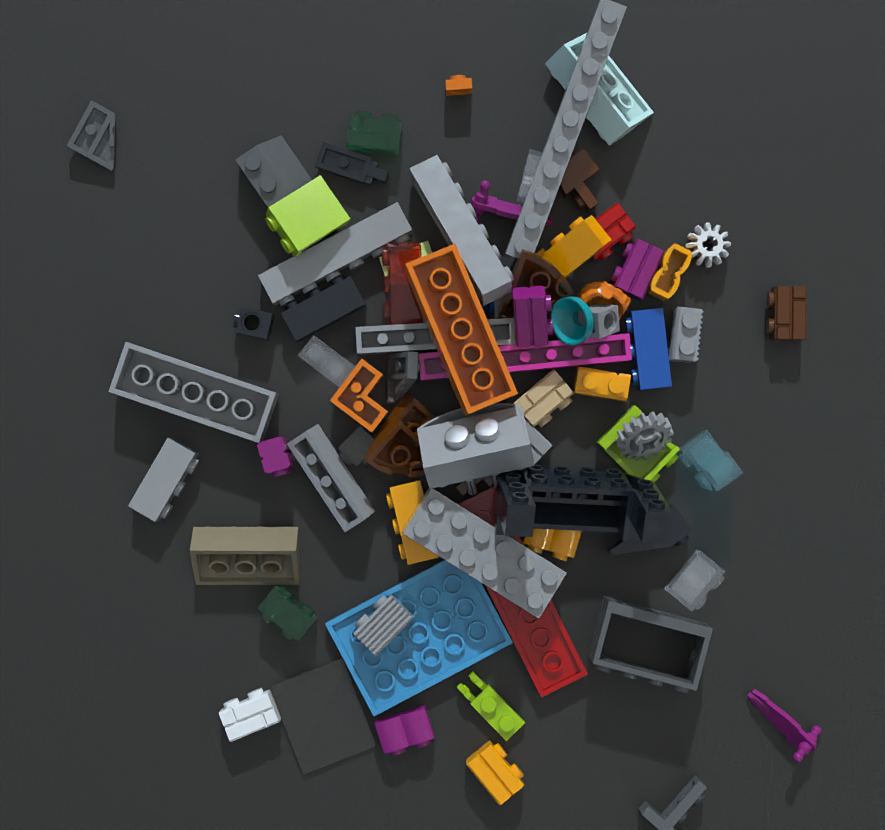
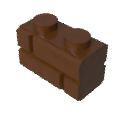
(787, 313)

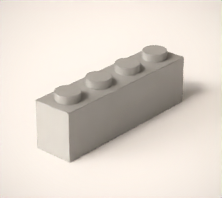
(331, 477)

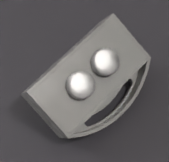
(474, 445)

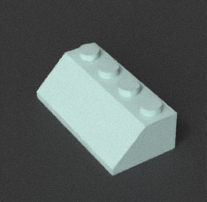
(615, 104)

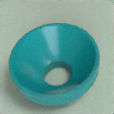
(566, 323)

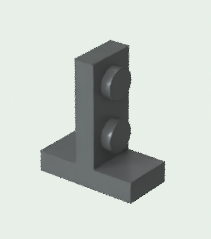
(677, 809)

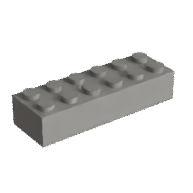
(193, 392)
(479, 552)

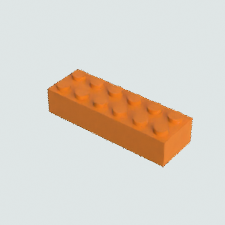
(460, 329)

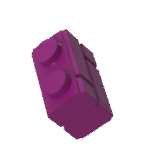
(637, 269)
(531, 316)
(276, 456)

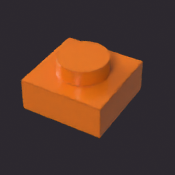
(458, 85)

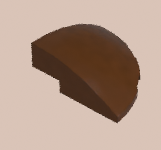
(535, 271)
(397, 442)

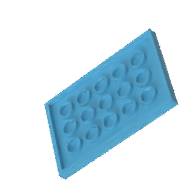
(448, 633)

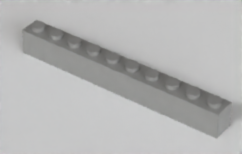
(566, 127)

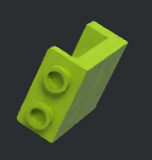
(306, 216)
(642, 468)

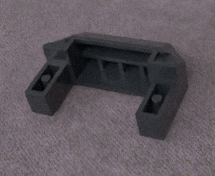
(581, 502)

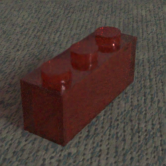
(401, 303)

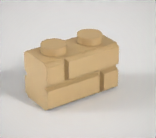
(544, 399)

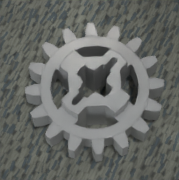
(644, 436)

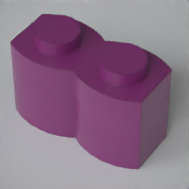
(404, 730)

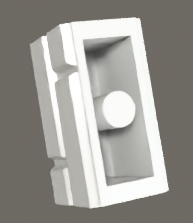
(249, 714)

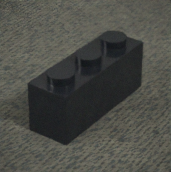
(323, 308)

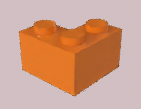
(354, 399)

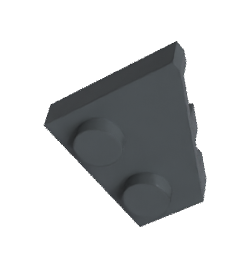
(95, 135)
(401, 374)

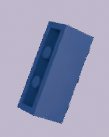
(649, 349)

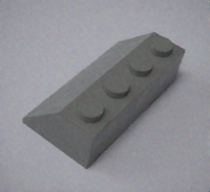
(273, 170)

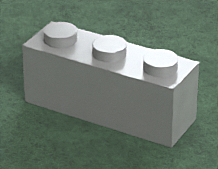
(164, 480)

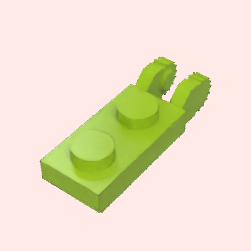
(492, 707)

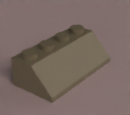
(245, 555)

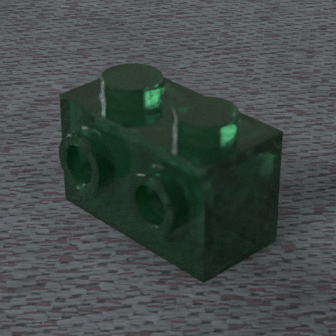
(287, 613)

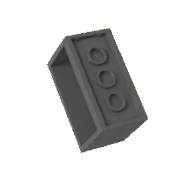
(654, 676)

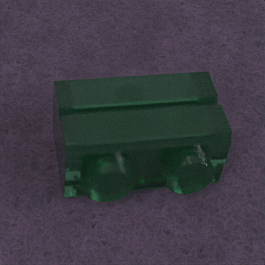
(374, 133)

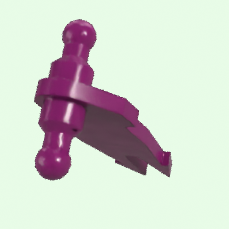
(482, 202)
(787, 725)

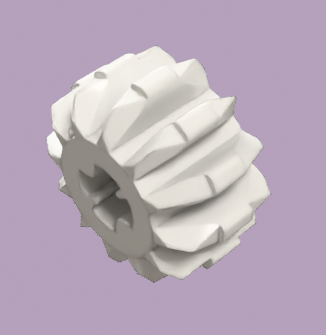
(714, 237)

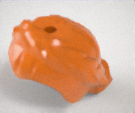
(604, 293)

